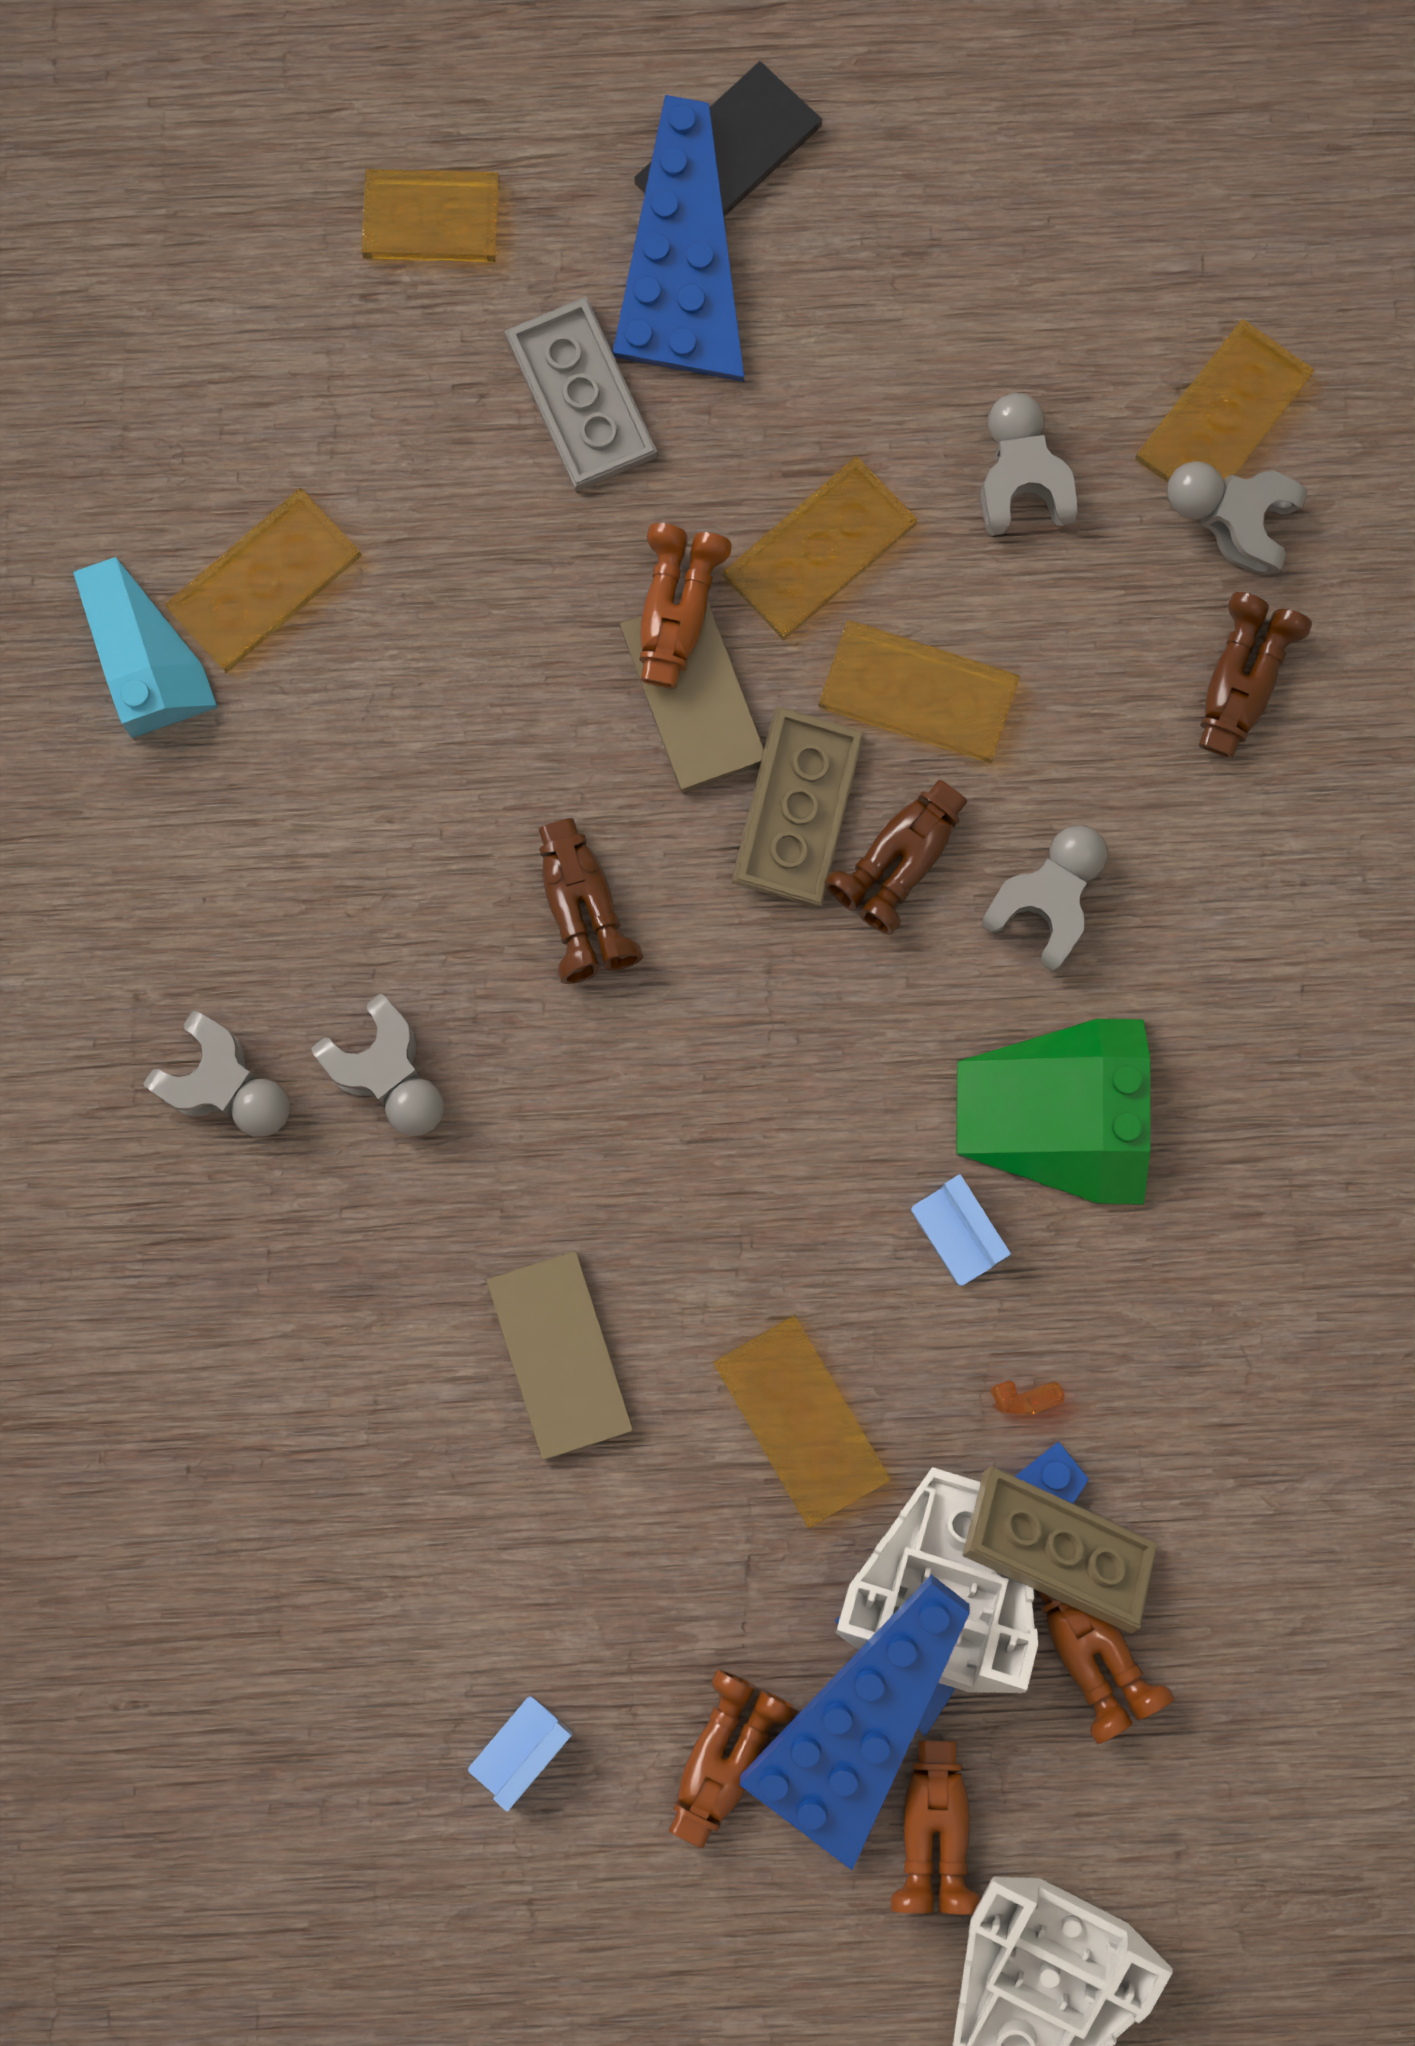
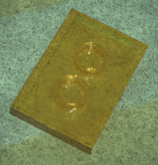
(430, 215)

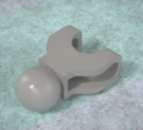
(1024, 465)
(1236, 510)
(1054, 891)
(386, 1072)
(223, 1083)

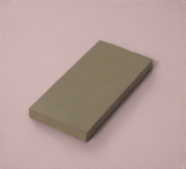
(705, 716)
(797, 807)
(559, 1355)
(1060, 1549)

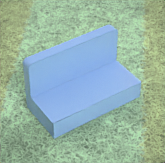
(960, 1231)
(519, 1752)

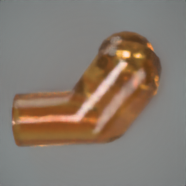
(1029, 1402)

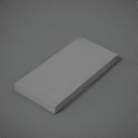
(581, 394)

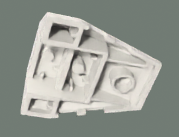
(928, 1539)
(1052, 1970)

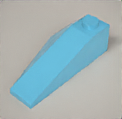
(142, 656)

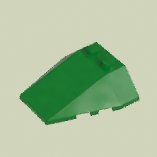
(1063, 1110)

